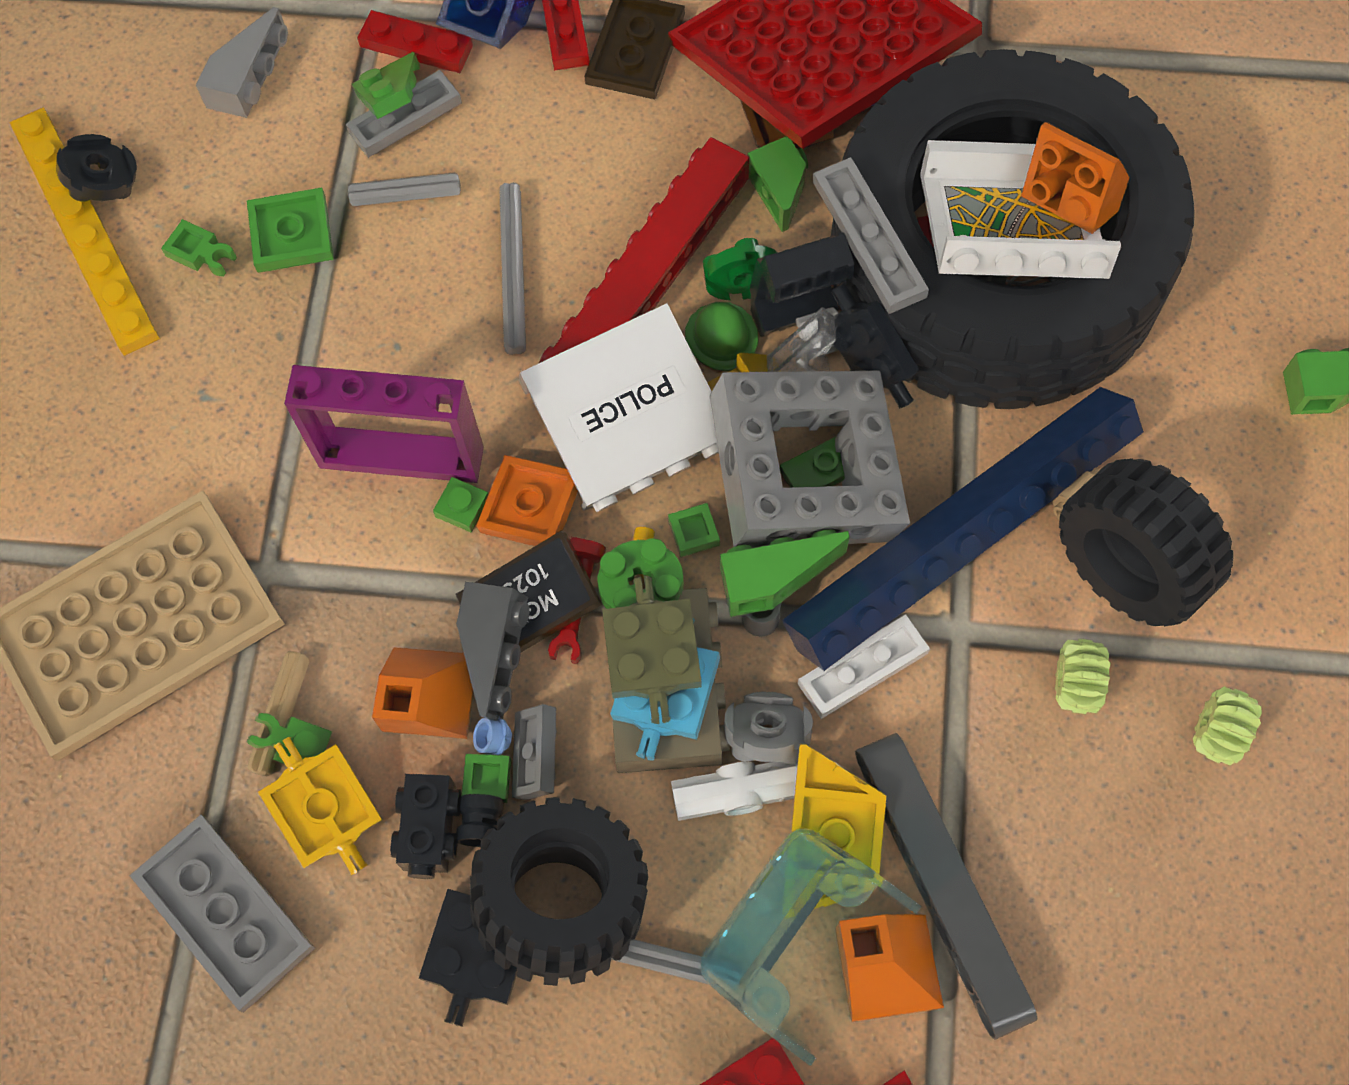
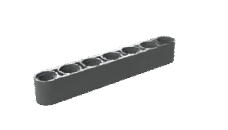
(947, 888)

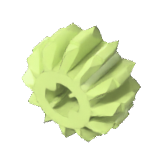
(1082, 676)
(1227, 726)

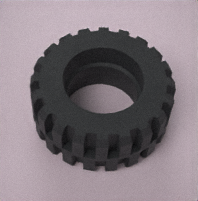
(1146, 542)
(568, 836)

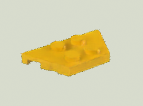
(838, 808)

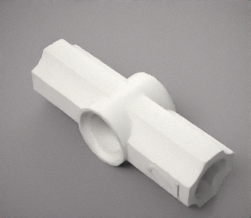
(734, 789)

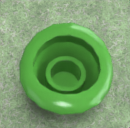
(720, 333)

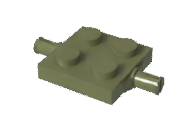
(651, 649)

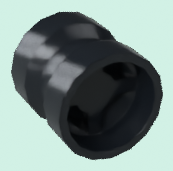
(478, 815)

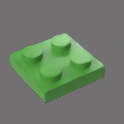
(289, 230)

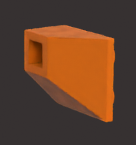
(1074, 179)
(424, 693)
(888, 966)

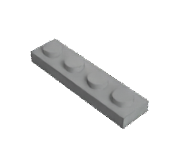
(870, 235)

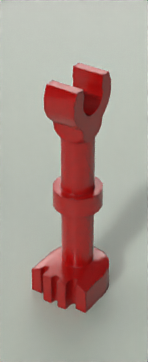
(589, 554)

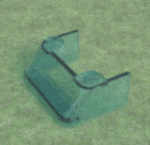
(771, 915)

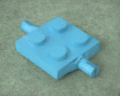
(684, 706)

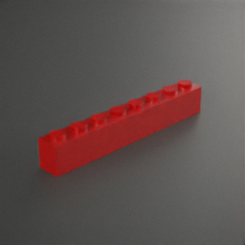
(662, 245)

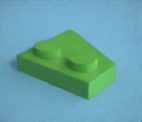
(388, 87)

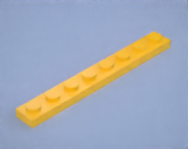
(86, 237)

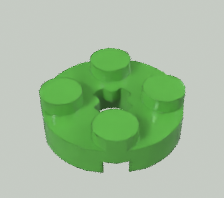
(634, 558)

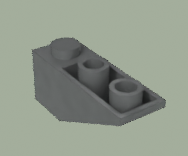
(490, 635)

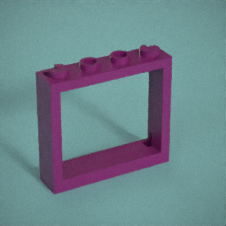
(320, 390)

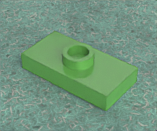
(815, 467)

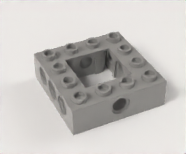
(759, 508)

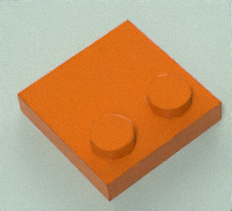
(527, 501)

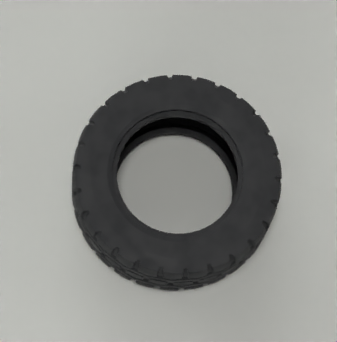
(1036, 339)

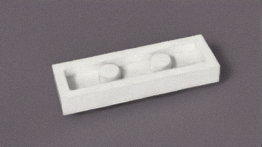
(864, 667)

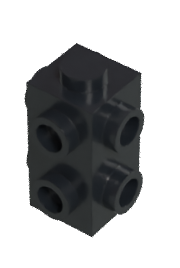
(426, 821)

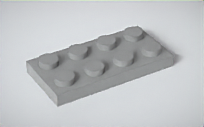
(222, 913)

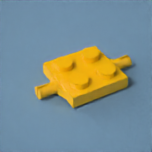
(320, 805)

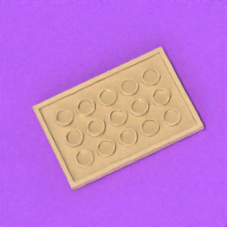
(131, 625)

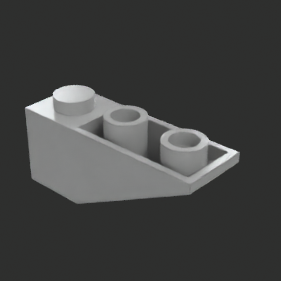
(239, 68)

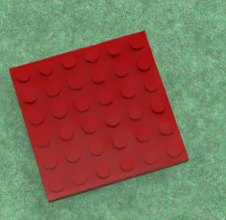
(820, 60)

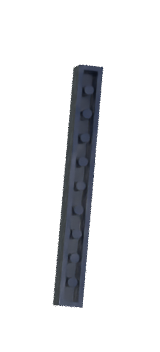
(962, 527)

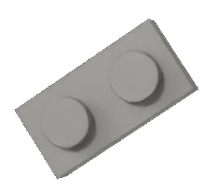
(534, 752)

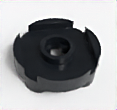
(98, 185)

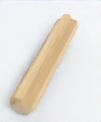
(281, 707)

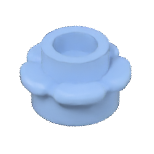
(492, 736)

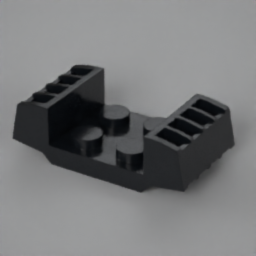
(798, 282)

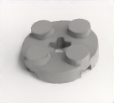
(753, 741)

